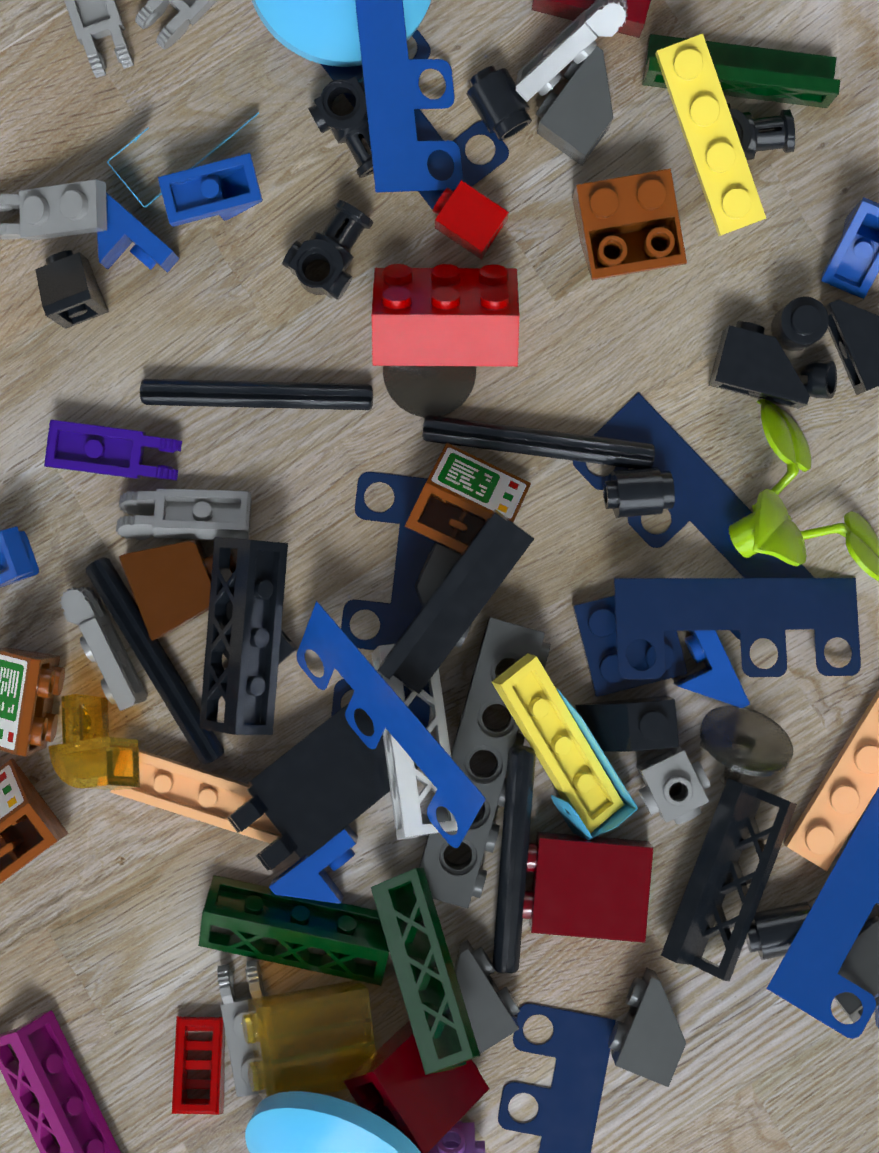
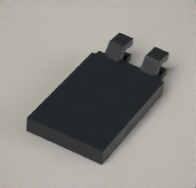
(316, 788)

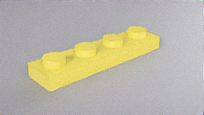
(710, 134)
(557, 741)

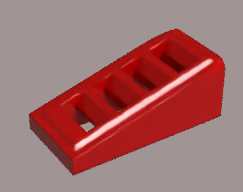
(181, 1083)

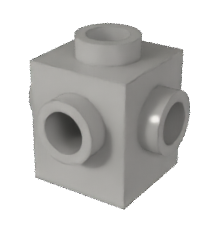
(663, 772)

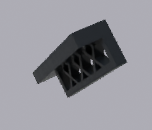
(456, 602)
(249, 637)
(713, 873)

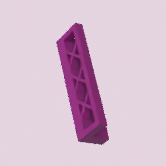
(59, 1085)

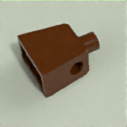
(170, 584)

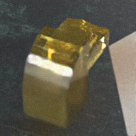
(88, 754)

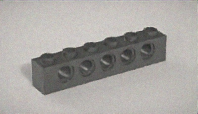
(460, 882)

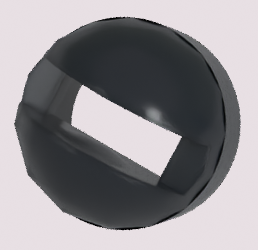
(821, 379)

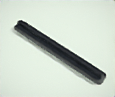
(256, 394)
(538, 442)
(153, 660)
(514, 858)

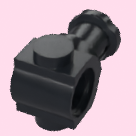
(347, 128)
(764, 132)
(331, 249)

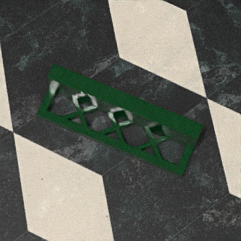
(759, 72)
(297, 924)
(425, 972)

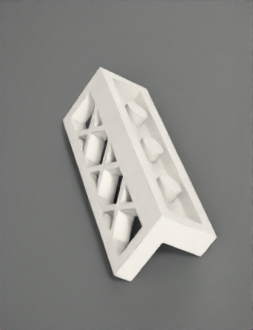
(401, 767)

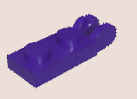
(106, 450)

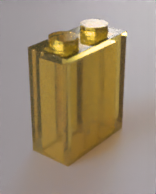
(308, 1038)

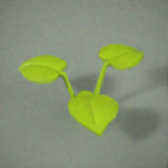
(770, 527)

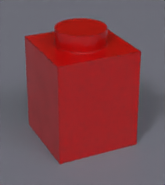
(469, 218)

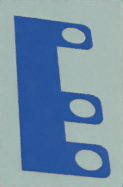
(392, 96)
(388, 711)
(811, 964)

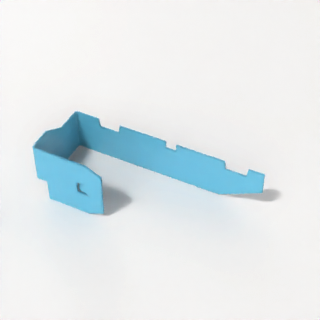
(193, 166)
(572, 818)

